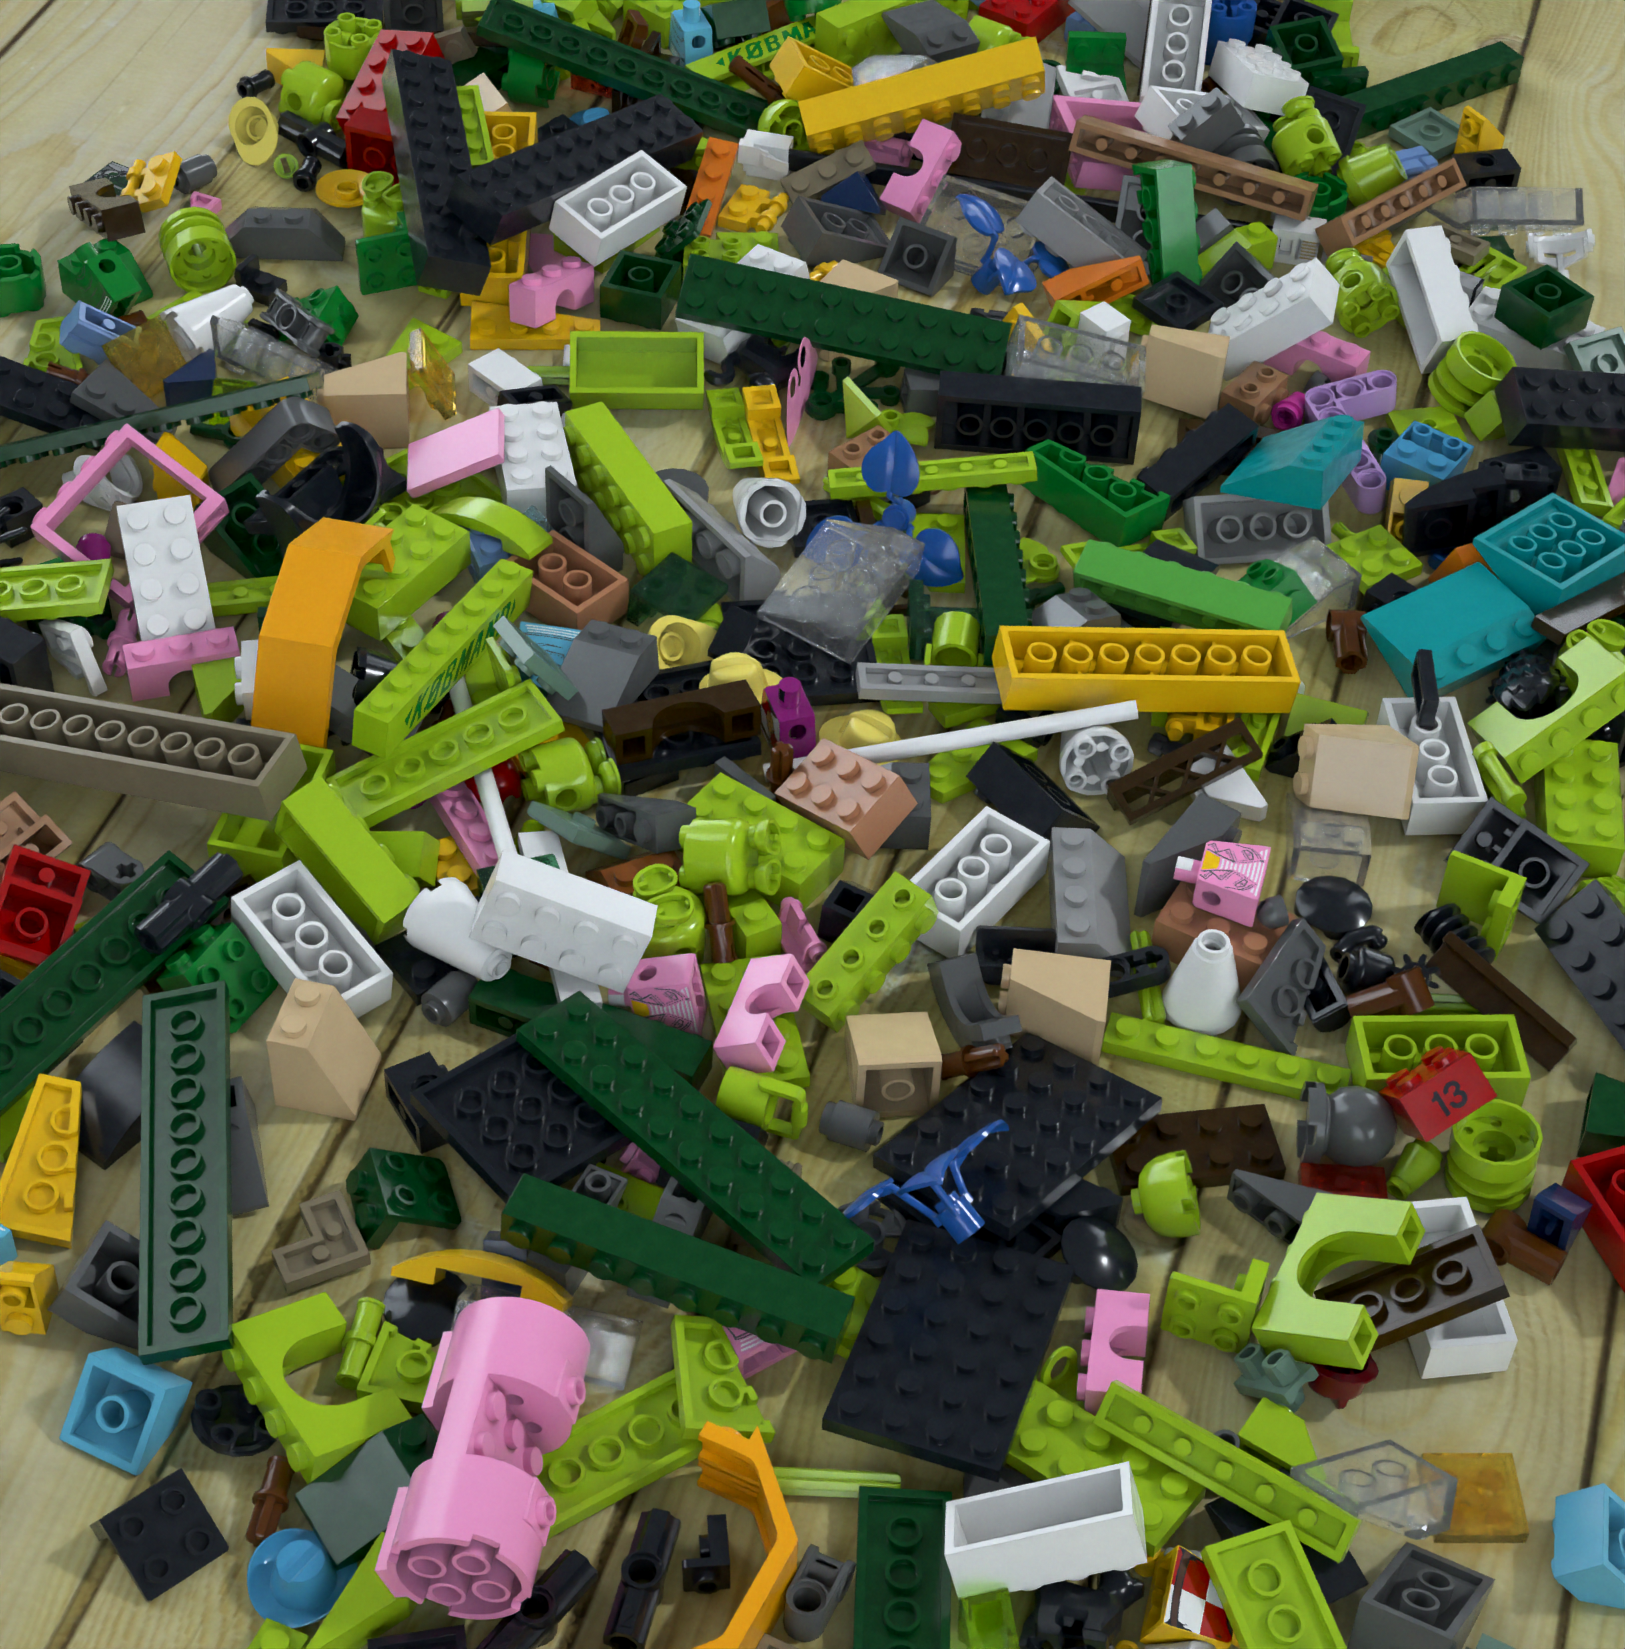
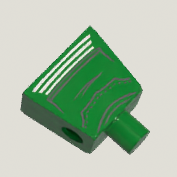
(106, 281)

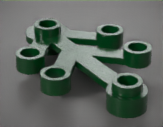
(825, 405)

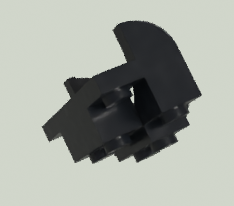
(319, 492)

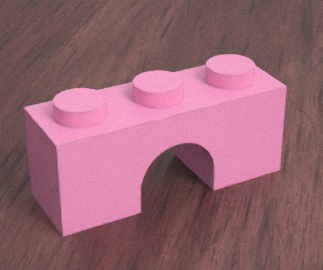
(912, 194)
(561, 284)
(1332, 355)
(156, 661)
(748, 1033)
(1117, 1330)

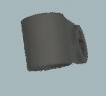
(110, 870)
(816, 1586)

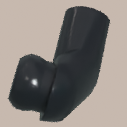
(1368, 935)

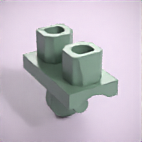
(1273, 1376)

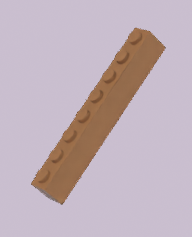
(1213, 171)

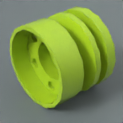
(197, 250)
(1469, 371)
(1493, 1156)

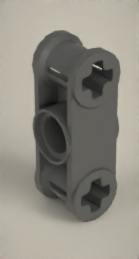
(297, 323)

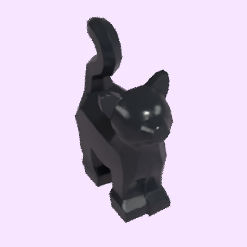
(760, 361)
(1081, 1611)

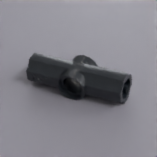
(313, 139)
(188, 903)
(647, 1559)
(552, 1595)

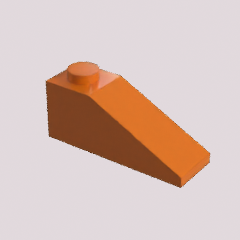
(1097, 281)

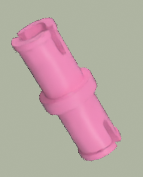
(124, 633)

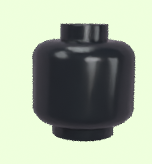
(1364, 969)

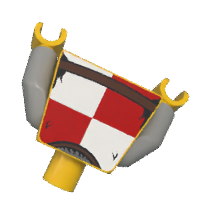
(1181, 1605)

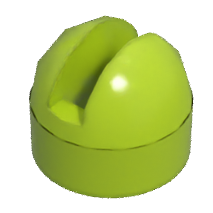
(292, 164)

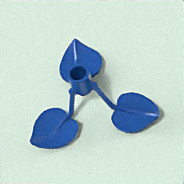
(1005, 267)
(895, 469)
(953, 1210)

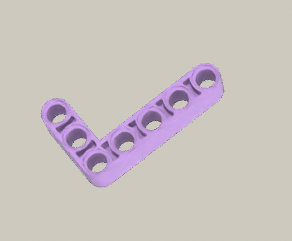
(1360, 398)

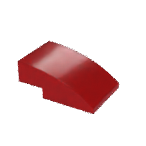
(38, 904)

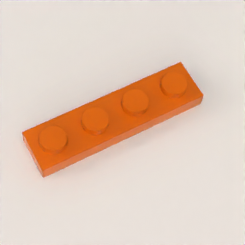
(714, 178)

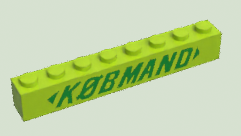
(756, 51)
(440, 659)

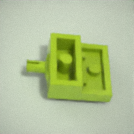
(1374, 554)

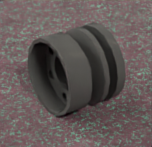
(1247, 147)

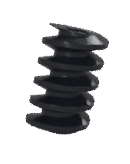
(1438, 922)

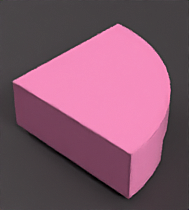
(205, 201)

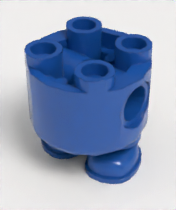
(1230, 21)

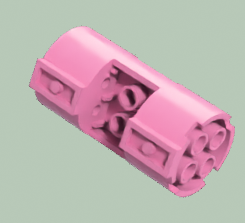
(475, 1510)

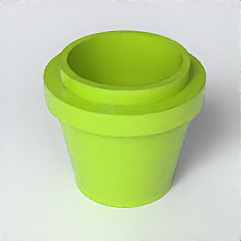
(1371, 173)

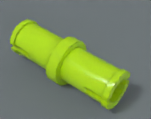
(359, 1342)

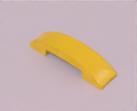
(766, 428)
(535, 1284)

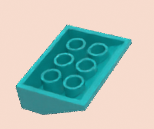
(1300, 463)
(1552, 552)
(1466, 622)

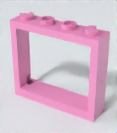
(1084, 170)
(93, 470)

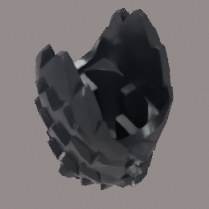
(1528, 686)

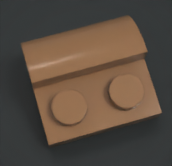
(26, 829)

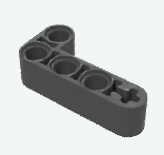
(274, 440)

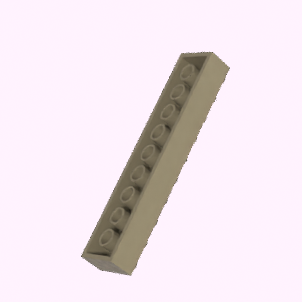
(147, 752)

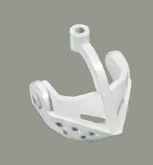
(1581, 242)
(125, 479)

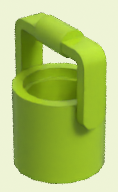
(954, 641)
(754, 1099)

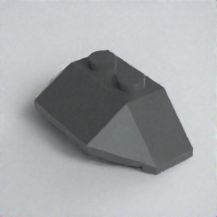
(285, 235)

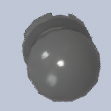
(1348, 1126)

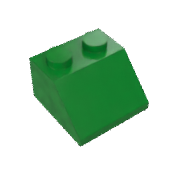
(70, 266)

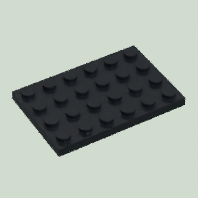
(1060, 1124)
(950, 1350)

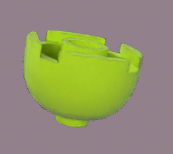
(785, 119)
(1168, 1196)

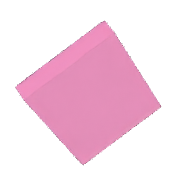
(455, 453)

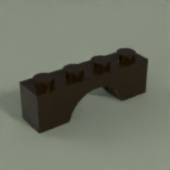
(105, 213)
(722, 710)

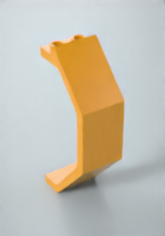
(307, 623)
(744, 1474)

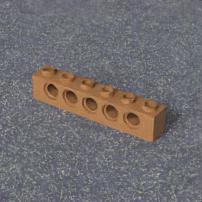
(1390, 207)

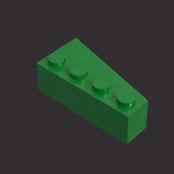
(1170, 218)
(1095, 497)

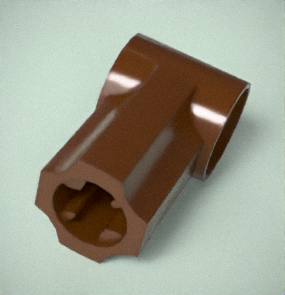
(1348, 639)
(1400, 995)
(1513, 1244)

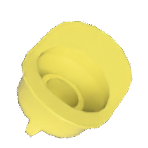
(253, 130)
(681, 641)
(737, 667)
(860, 730)

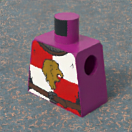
(787, 708)

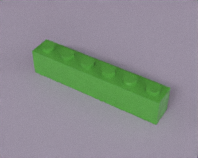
(1178, 591)

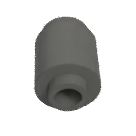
(195, 173)
(448, 998)
(851, 1125)

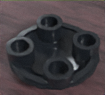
(1333, 905)
(1099, 1253)
(423, 1308)
(229, 1423)

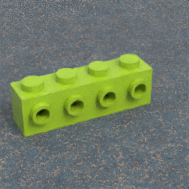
(868, 950)

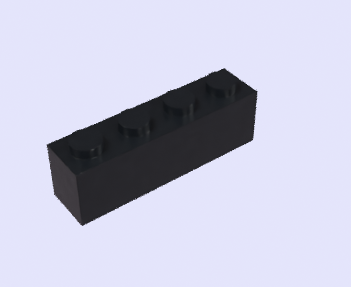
(1200, 456)

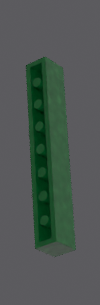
(1437, 86)
(995, 563)
(677, 1268)

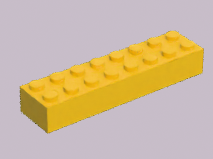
(927, 93)
(511, 256)
(1155, 666)

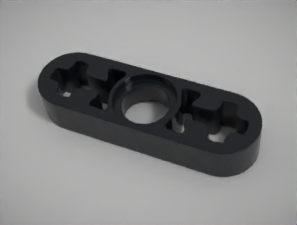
(1144, 975)

